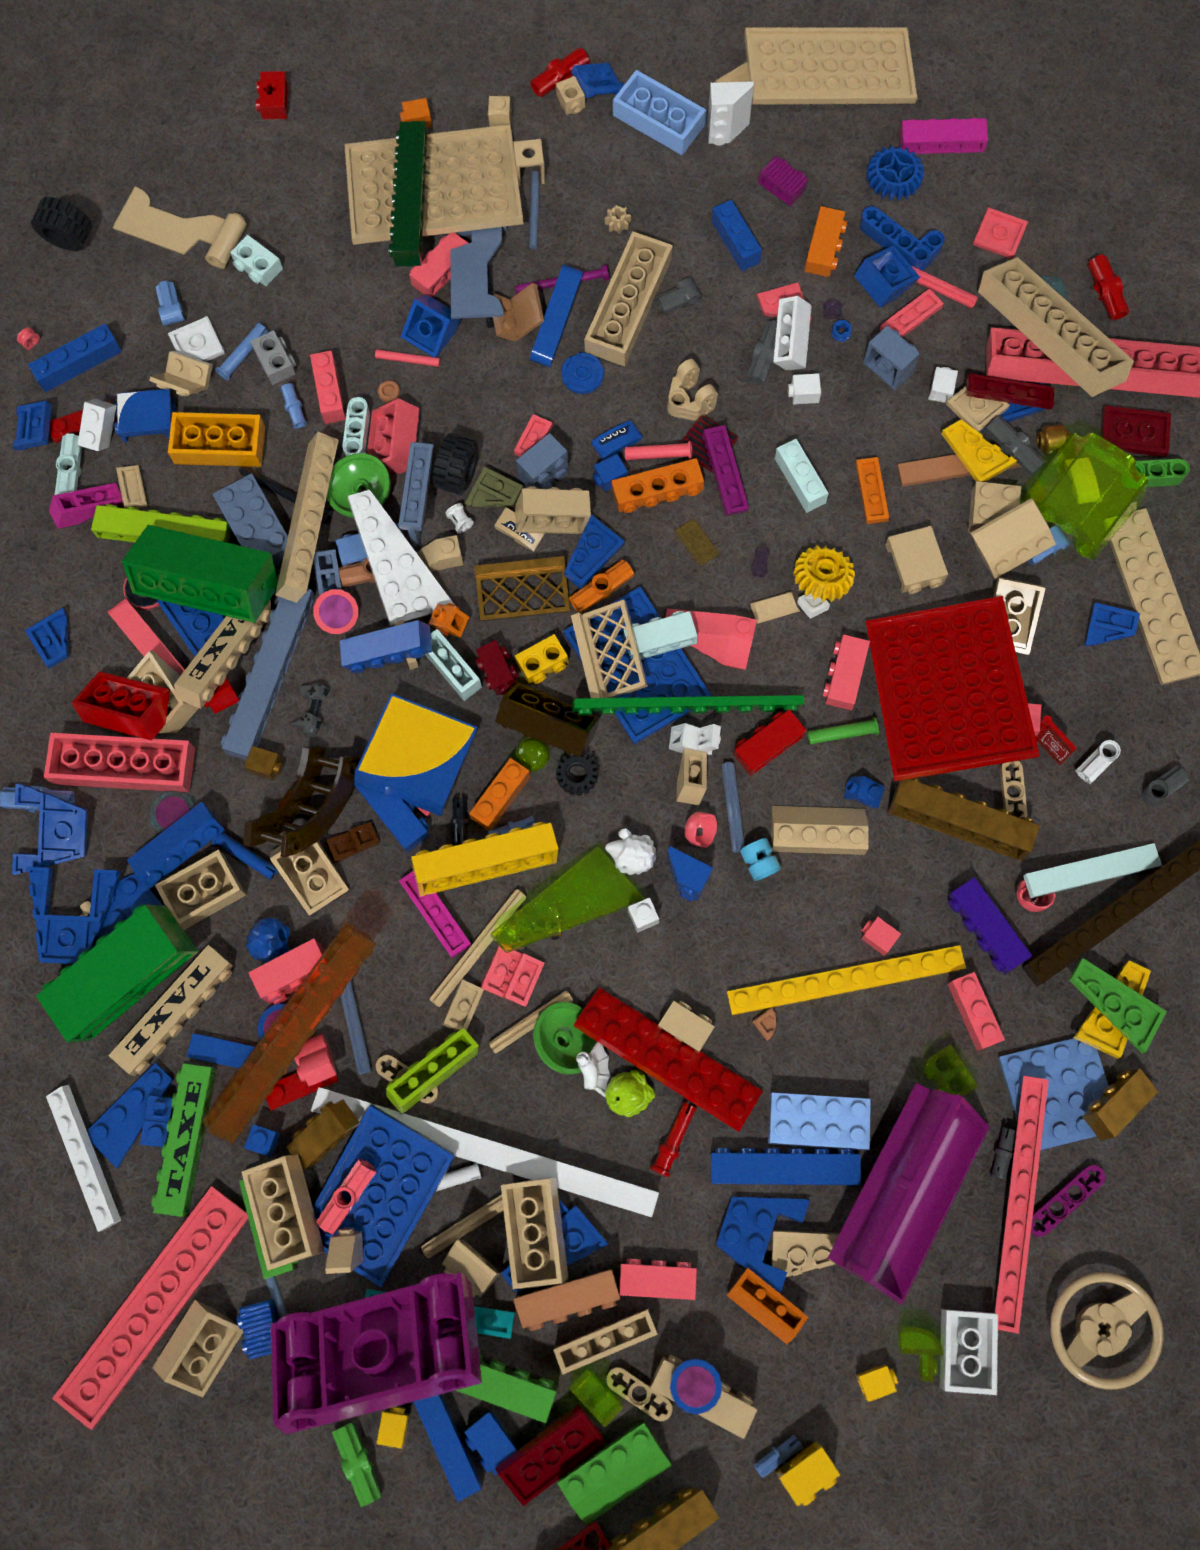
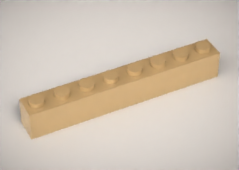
(307, 517)

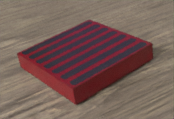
(698, 444)

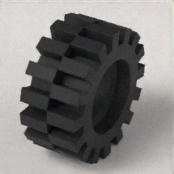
(577, 787)

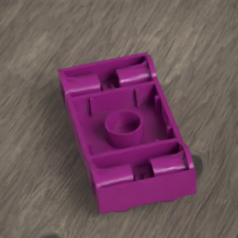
(374, 1353)

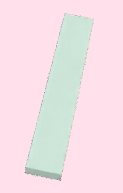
(1092, 870)

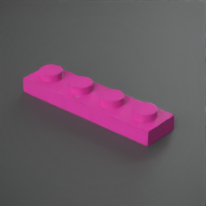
(437, 917)

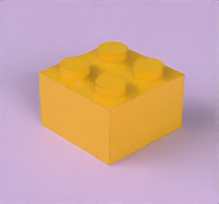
(808, 1474)

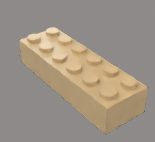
(628, 298)

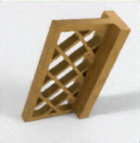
(521, 569)

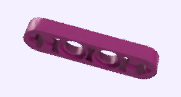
(1067, 1203)

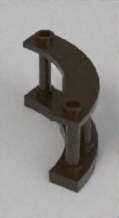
(295, 802)

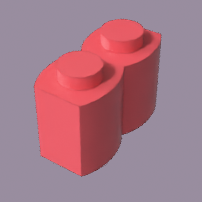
(315, 1061)

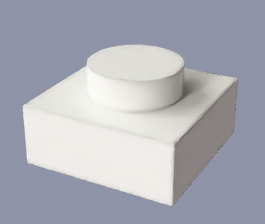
(811, 607)

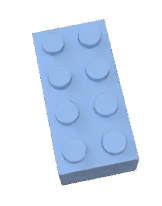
(659, 112)
(819, 1121)

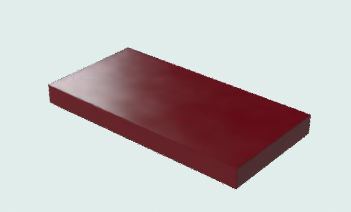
(550, 1455)

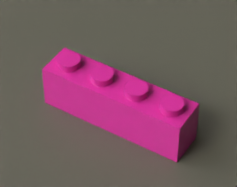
(944, 135)

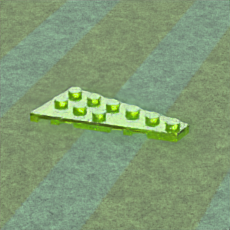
(577, 897)

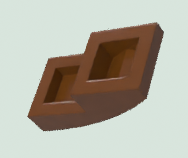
(352, 842)

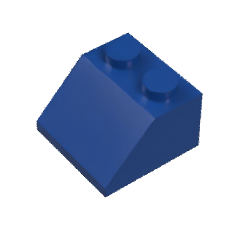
(886, 276)
(429, 325)
(688, 874)

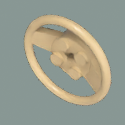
(1118, 1318)

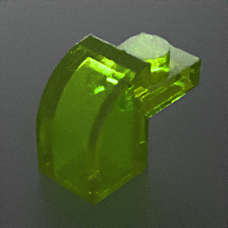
(922, 1342)

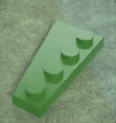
(1122, 1006)

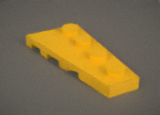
(1098, 1030)

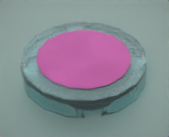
(168, 809)

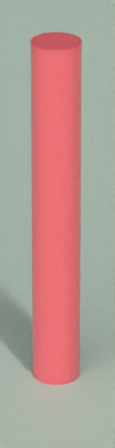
(409, 358)

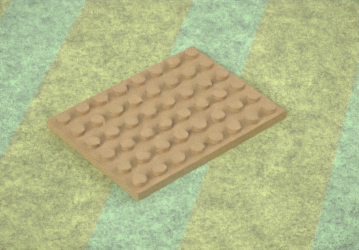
(467, 183)

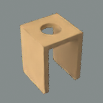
(536, 160)

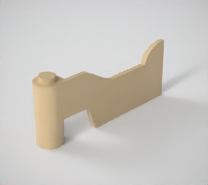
(179, 233)

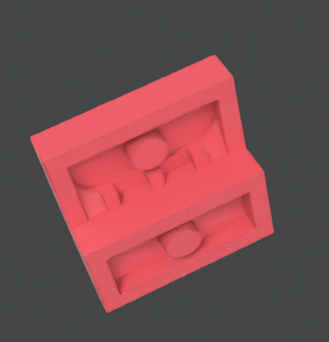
(512, 976)

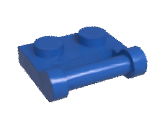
(596, 79)
(32, 425)

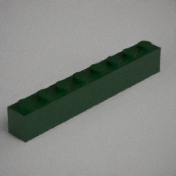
(409, 195)

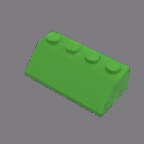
(614, 1473)

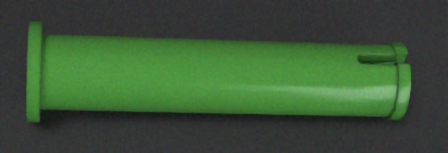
(843, 731)

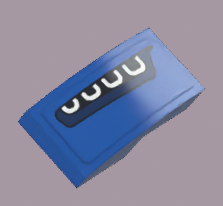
(616, 439)

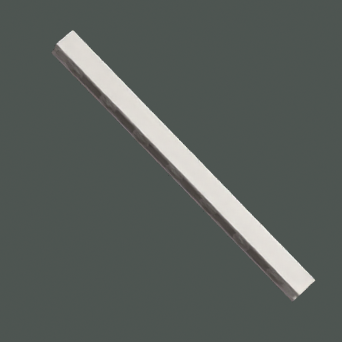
(513, 1159)

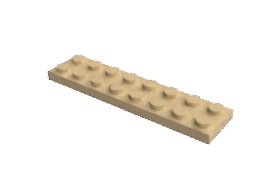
(1156, 599)

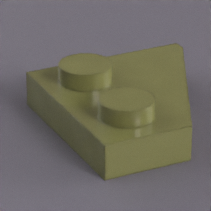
(493, 491)

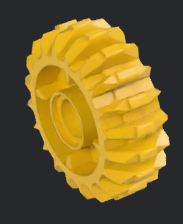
(824, 573)

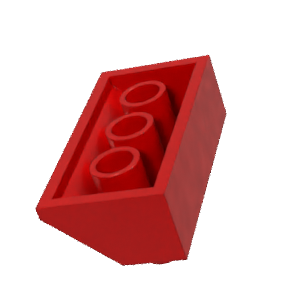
(123, 705)

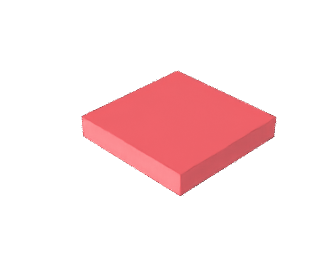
(1000, 233)

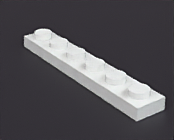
(83, 1158)

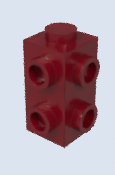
(499, 673)

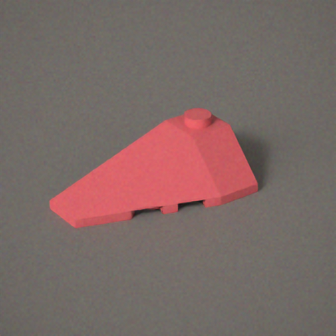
(723, 636)

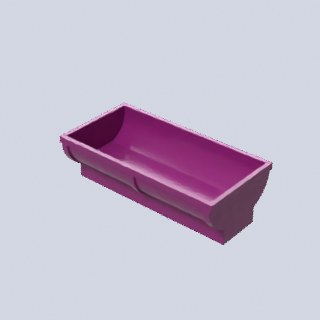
(909, 1191)

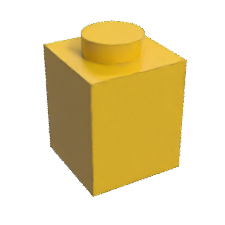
(877, 1382)
(393, 1427)

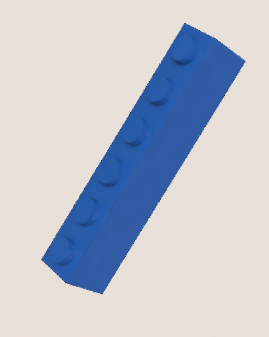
(785, 1169)

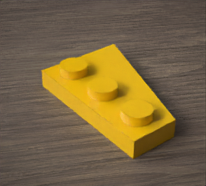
(976, 453)

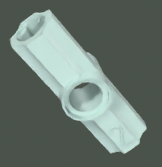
(69, 456)

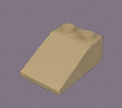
(1023, 607)
(157, 672)
(310, 876)
(472, 1265)

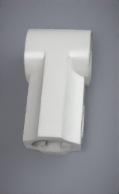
(1098, 762)

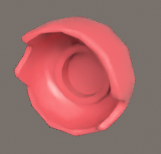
(707, 823)
(1038, 904)

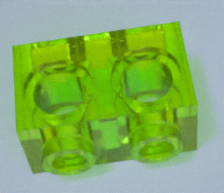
(955, 1070)
(596, 1397)

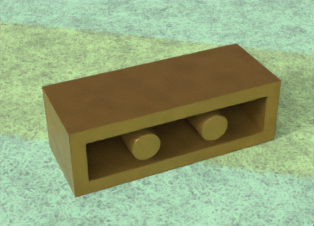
(1119, 1103)
(323, 1133)

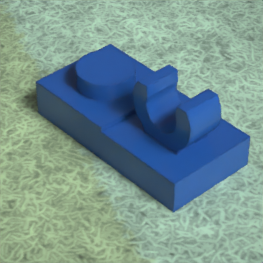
(155, 1120)

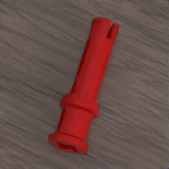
(668, 1151)

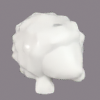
(632, 853)

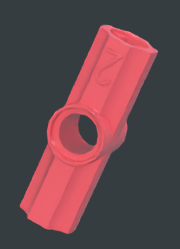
(339, 1208)

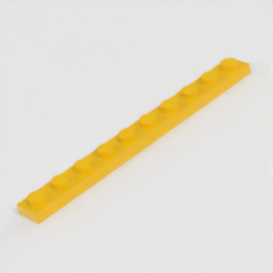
(846, 980)

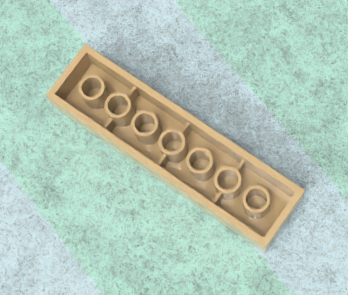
(1055, 327)

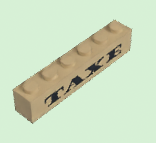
(217, 658)
(171, 1011)

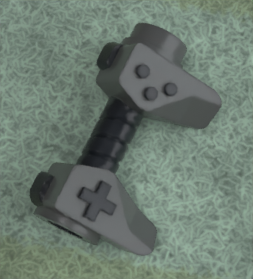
(310, 722)

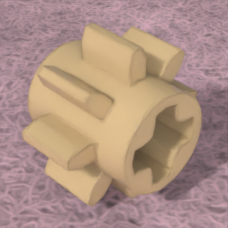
(618, 219)

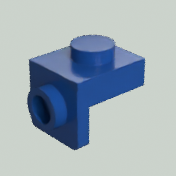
(864, 791)

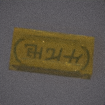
(696, 542)

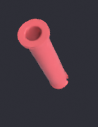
(659, 451)

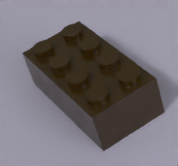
(546, 719)

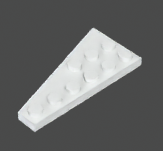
(400, 575)

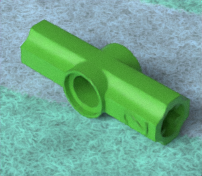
(356, 1464)

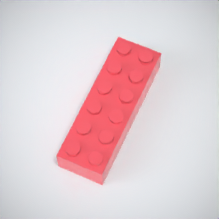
(119, 762)

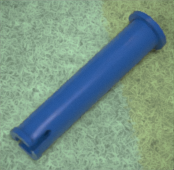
(245, 855)

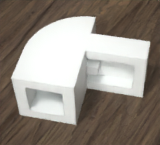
(695, 738)

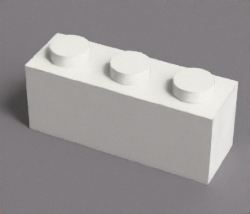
(792, 333)

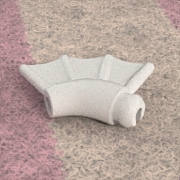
(595, 1069)

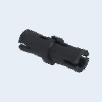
(459, 821)

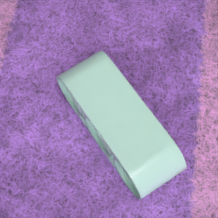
(353, 422)

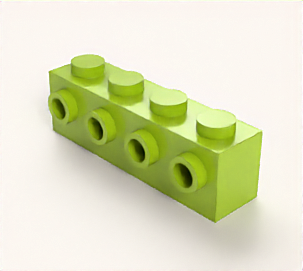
(432, 1070)

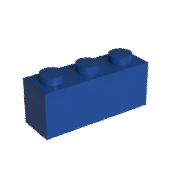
(736, 235)

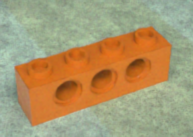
(665, 476)

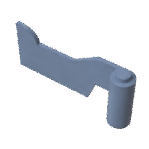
(470, 275)

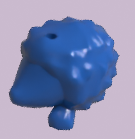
(268, 939)

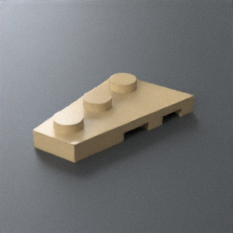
(801, 1250)

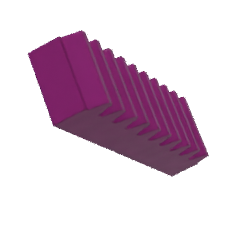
(725, 470)

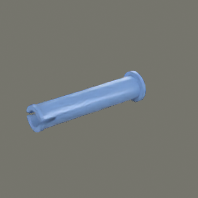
(240, 352)

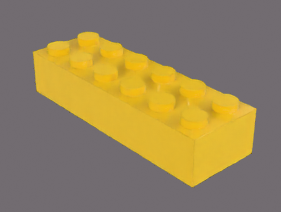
(484, 858)

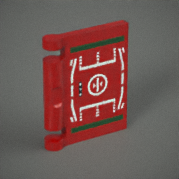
(1054, 741)

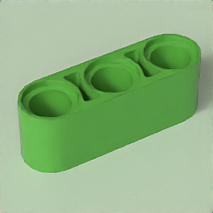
(1164, 471)

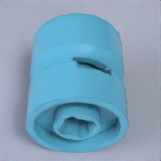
(766, 865)

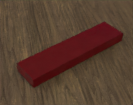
(1010, 391)

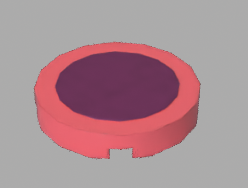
(335, 611)

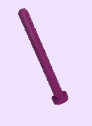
(548, 283)

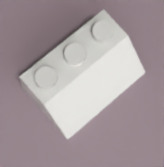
(728, 110)

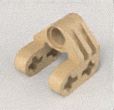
(685, 379)

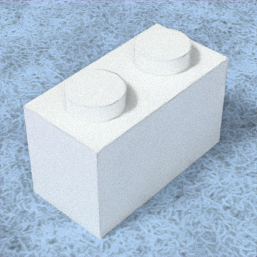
(96, 424)

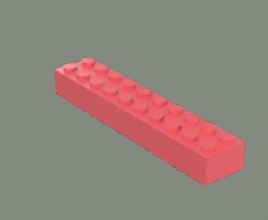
(1155, 368)

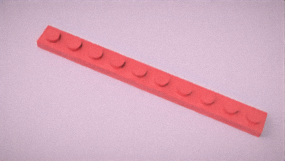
(1020, 1203)

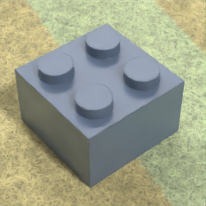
(891, 357)
(543, 464)

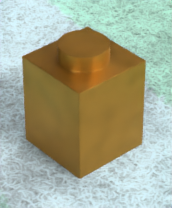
(263, 763)

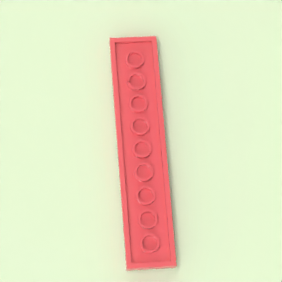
(151, 1308)

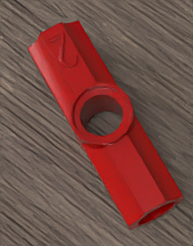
(558, 71)
(1108, 287)

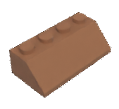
(567, 1298)

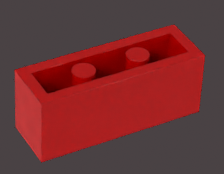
(769, 742)

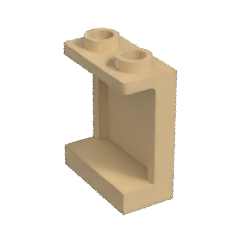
(917, 559)

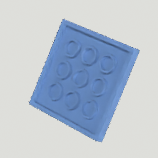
(1074, 1082)

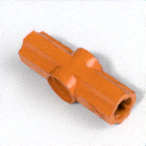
(612, 578)

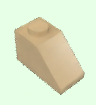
(441, 554)
(692, 777)
(344, 1251)

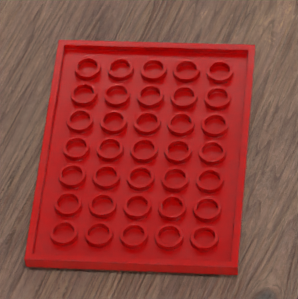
(951, 689)

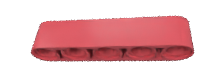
(141, 633)

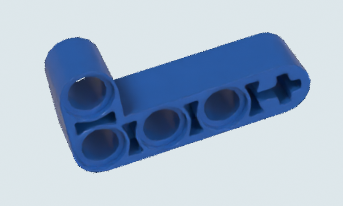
(876, 224)

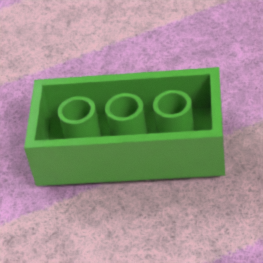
(514, 1390)

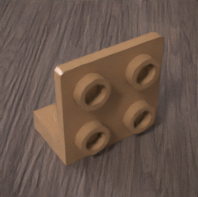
(520, 314)

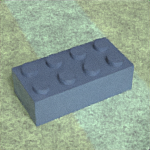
(252, 517)

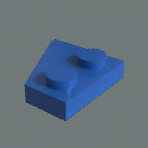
(51, 638)

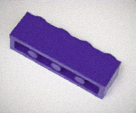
(989, 926)

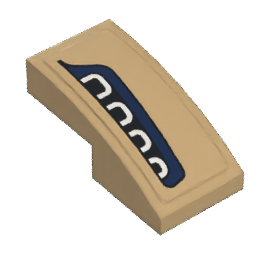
(507, 525)

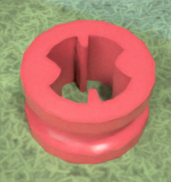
(28, 338)

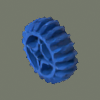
(901, 166)

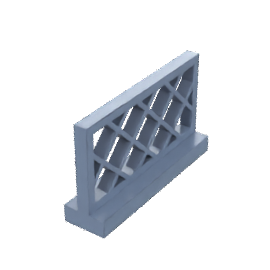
(416, 490)

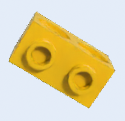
(538, 655)

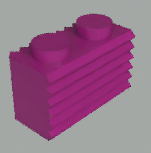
(783, 180)

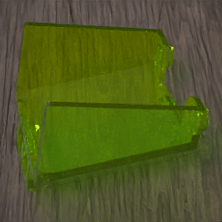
(1089, 491)

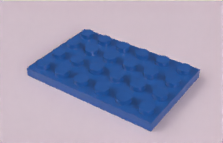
(665, 674)
(398, 1194)

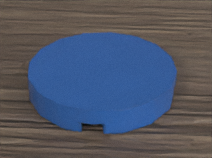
(578, 378)

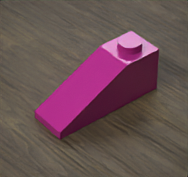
(80, 505)

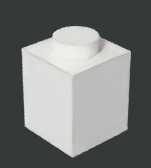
(943, 384)
(805, 389)
(643, 915)

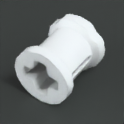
(459, 518)

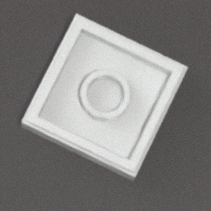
(197, 340)

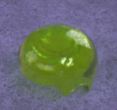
(532, 754)

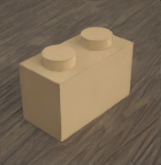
(686, 1025)

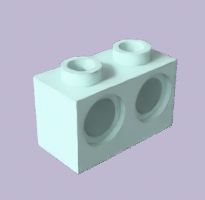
(258, 258)

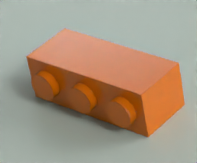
(826, 241)
(500, 795)
(767, 1306)

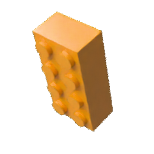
(216, 439)

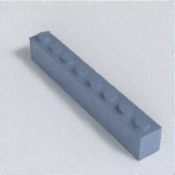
(266, 676)

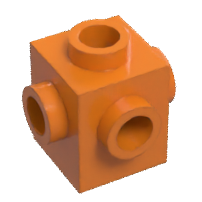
(448, 620)

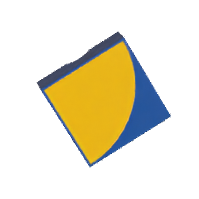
(415, 754)

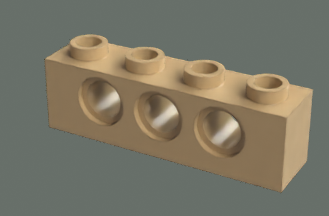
(605, 1341)

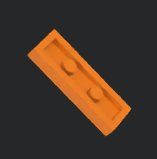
(872, 490)

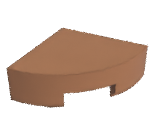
(766, 1024)

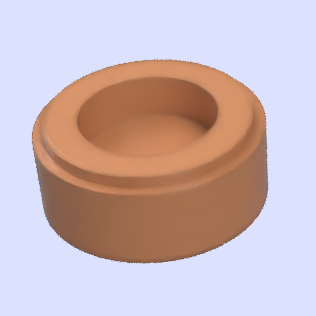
(388, 391)

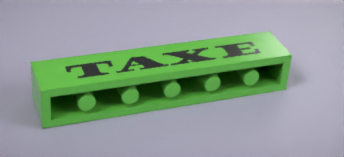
(184, 1140)

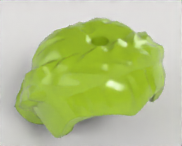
(632, 1091)

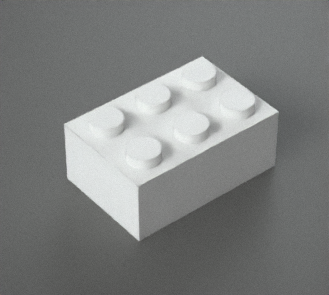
(968, 1351)

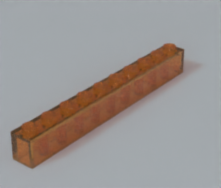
(289, 1033)

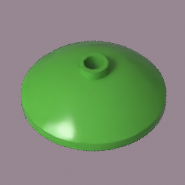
(354, 474)
(558, 1023)

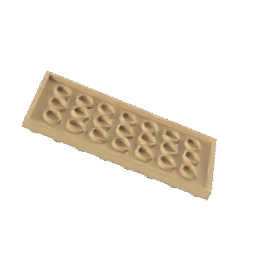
(830, 65)

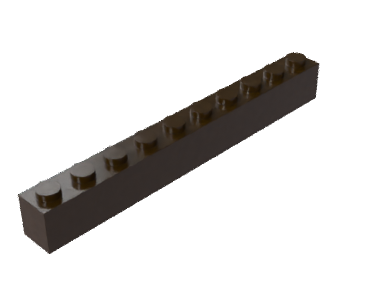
(1114, 915)

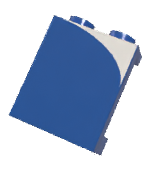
(144, 413)

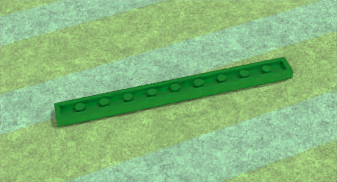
(677, 705)

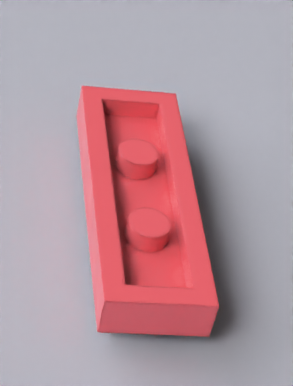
(914, 313)

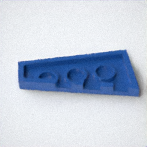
(122, 1123)
(579, 1240)

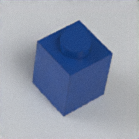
(609, 470)
(262, 1140)

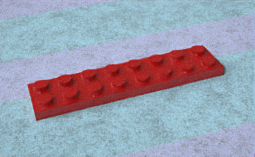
(668, 1059)

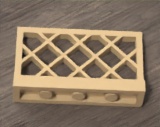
(591, 659)

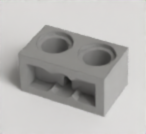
(272, 358)

